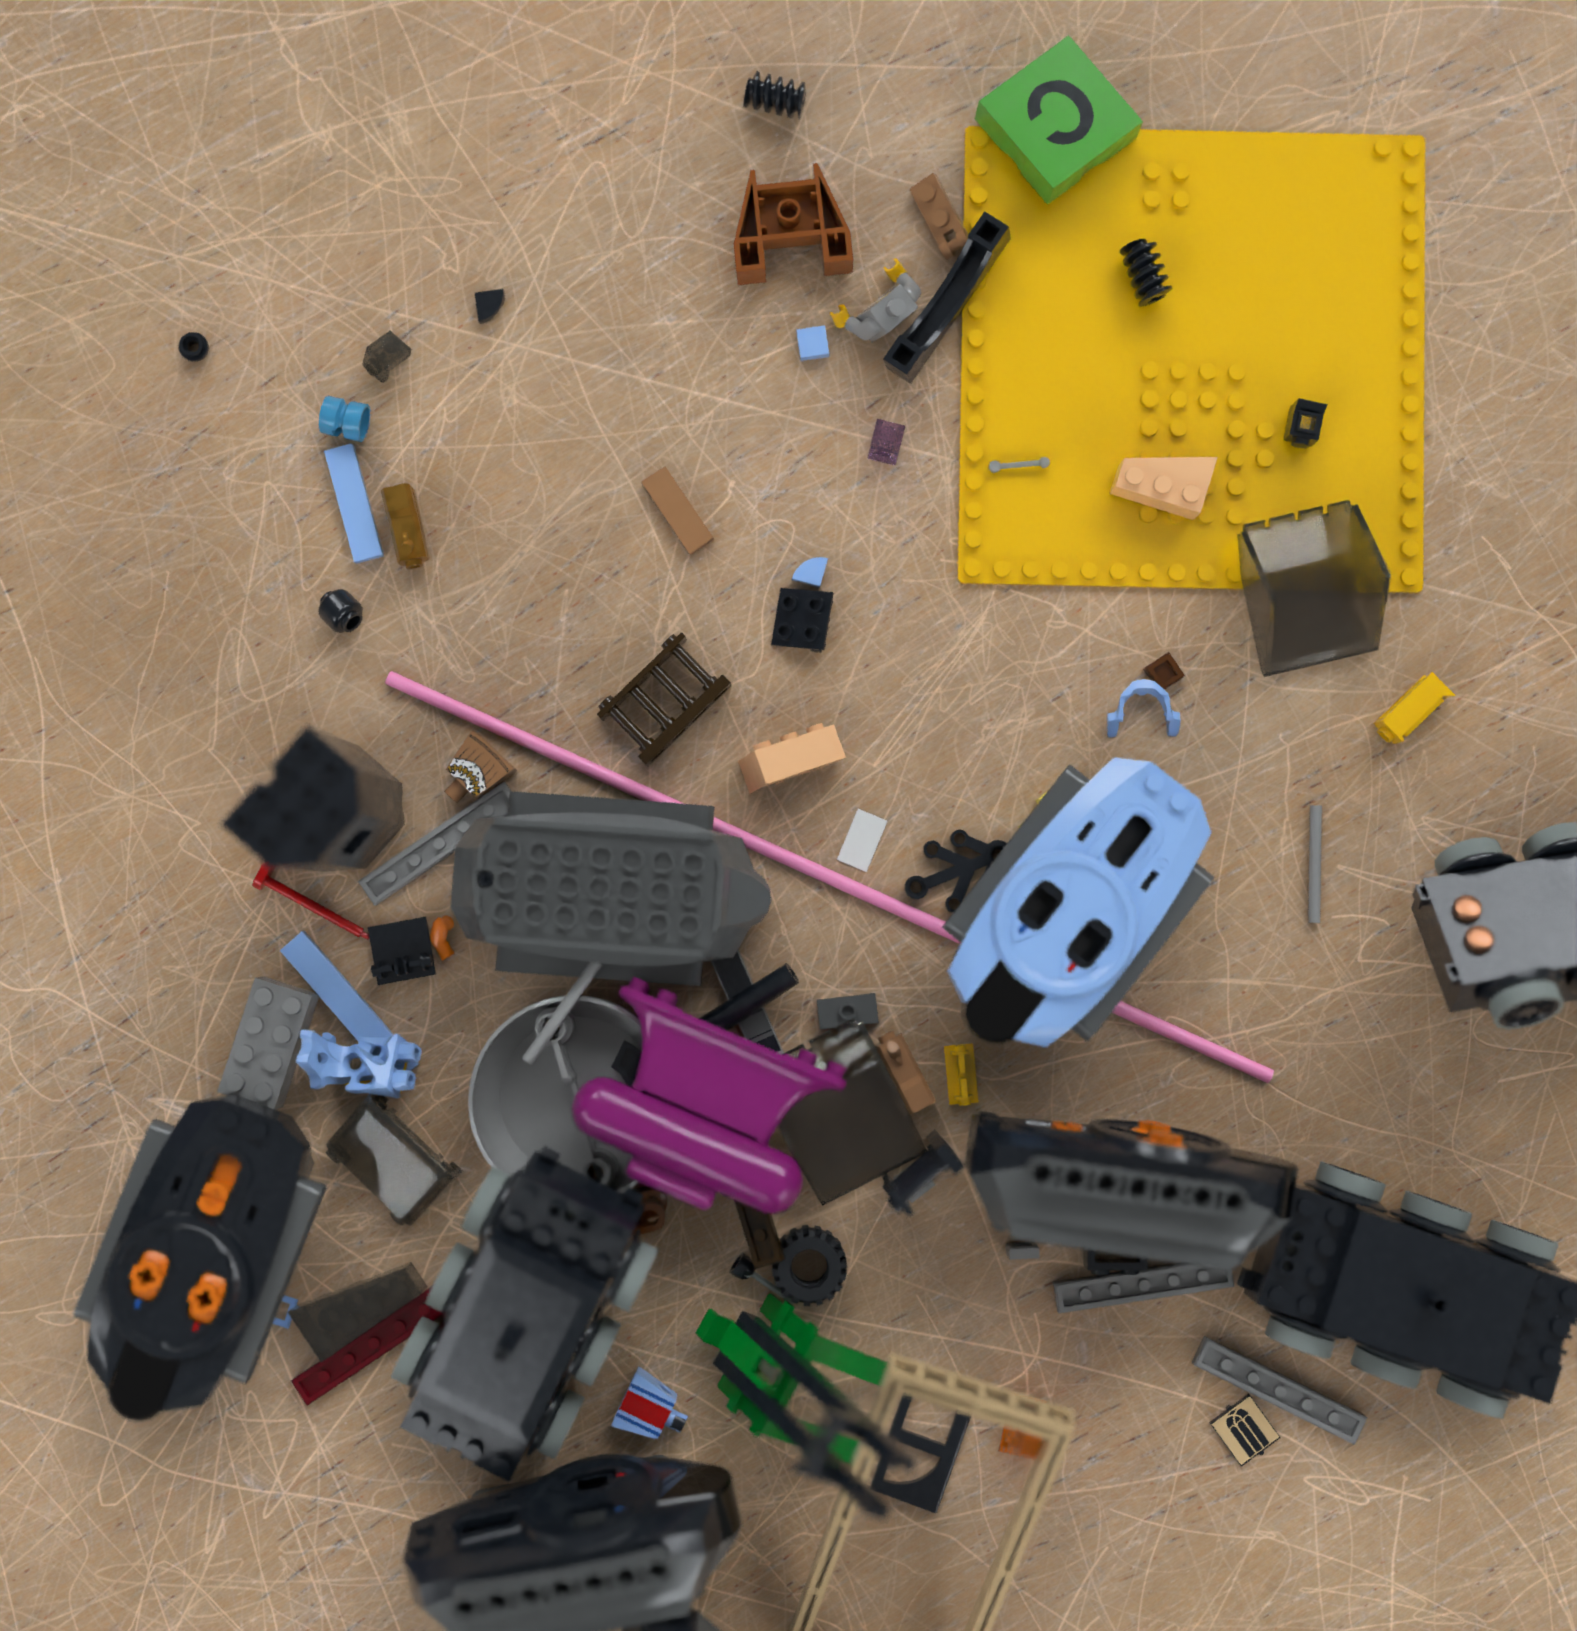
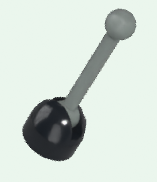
(744, 1268)

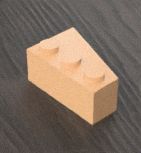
(791, 756)

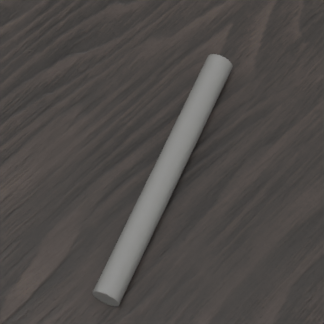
(1315, 834)
(561, 1012)

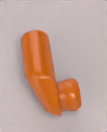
(439, 936)

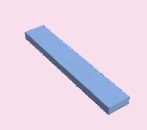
(335, 990)

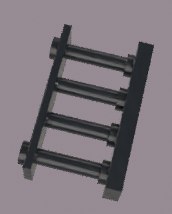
(921, 1172)

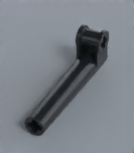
(752, 998)

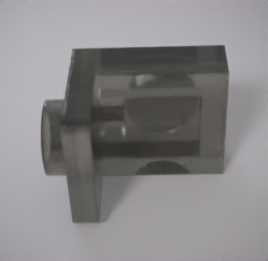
(385, 355)

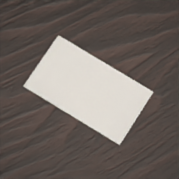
(862, 840)

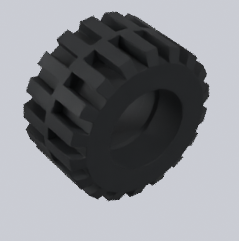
(818, 1289)

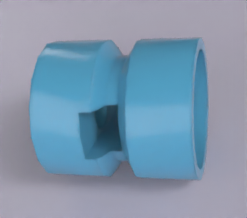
(344, 418)

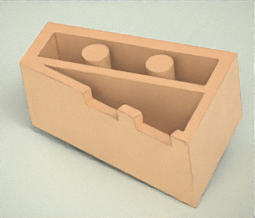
(1166, 483)

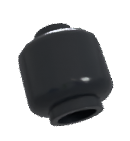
(340, 611)

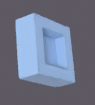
(812, 343)

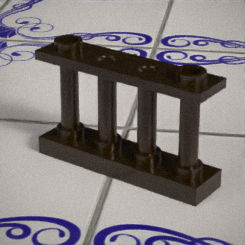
(692, 707)

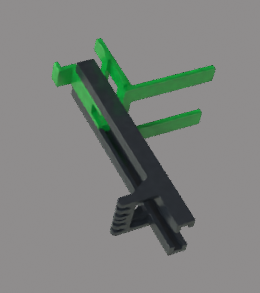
(753, 1343)

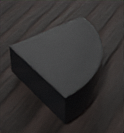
(488, 304)

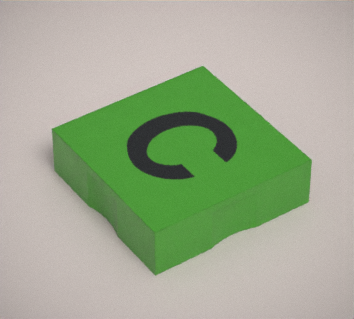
(1058, 119)

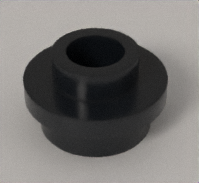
(187, 341)

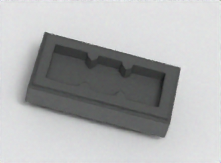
(841, 1009)

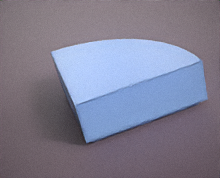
(811, 571)

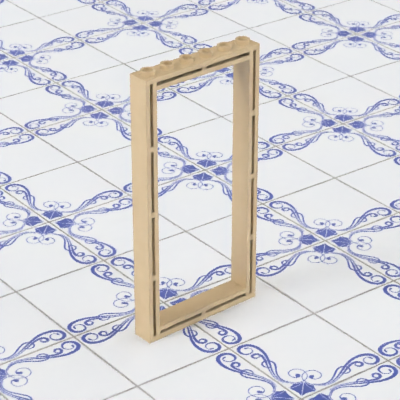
(977, 1401)

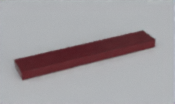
(364, 1349)

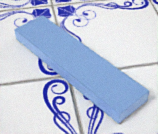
(354, 503)

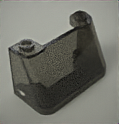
(391, 1160)

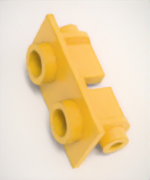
(961, 1074)

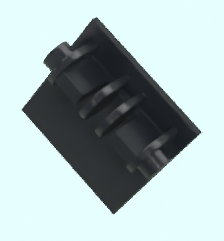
(802, 619)
(401, 951)

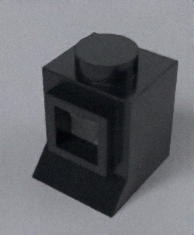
(1304, 423)

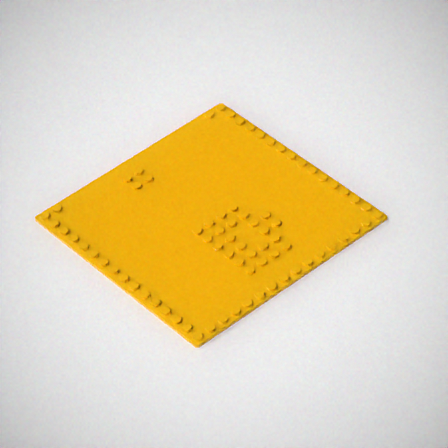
(1287, 282)

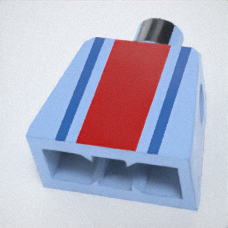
(648, 1407)

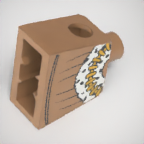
(477, 768)

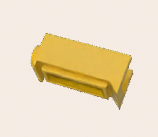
(1412, 708)

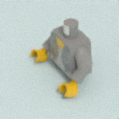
(885, 311)

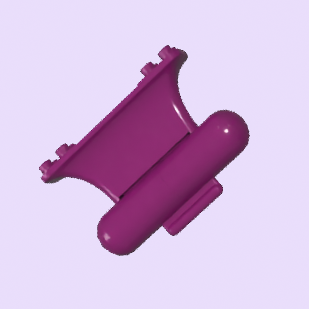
(702, 1108)

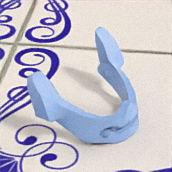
(1142, 688)

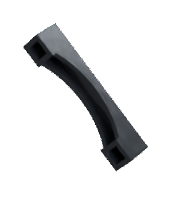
(919, 341)

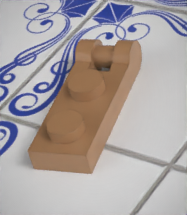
(939, 214)

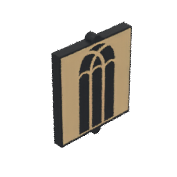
(1245, 1430)

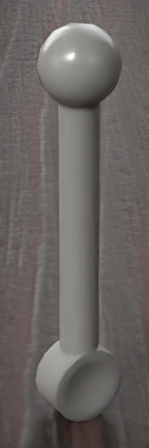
(995, 466)

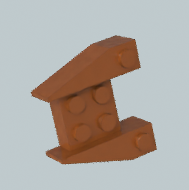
(790, 217)

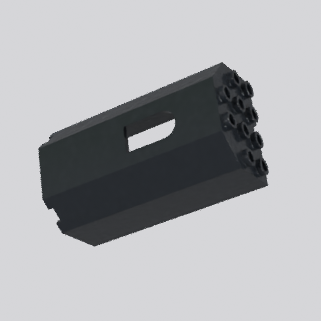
(322, 809)

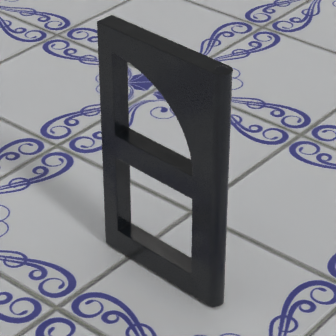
(929, 1489)

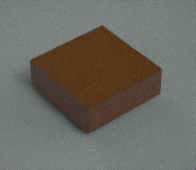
(1164, 671)

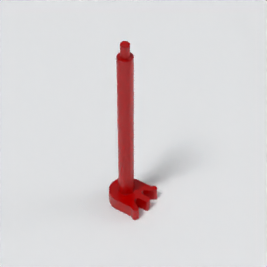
(264, 878)

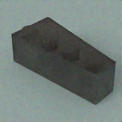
(347, 1313)

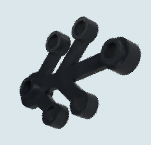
(963, 868)

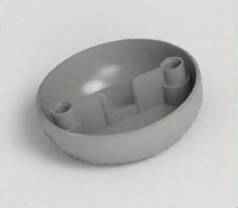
(528, 1106)

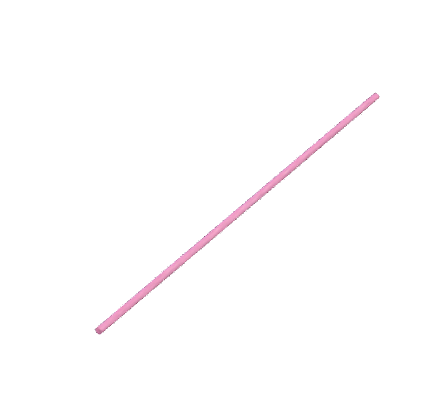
(790, 859)

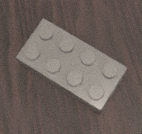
(268, 1042)

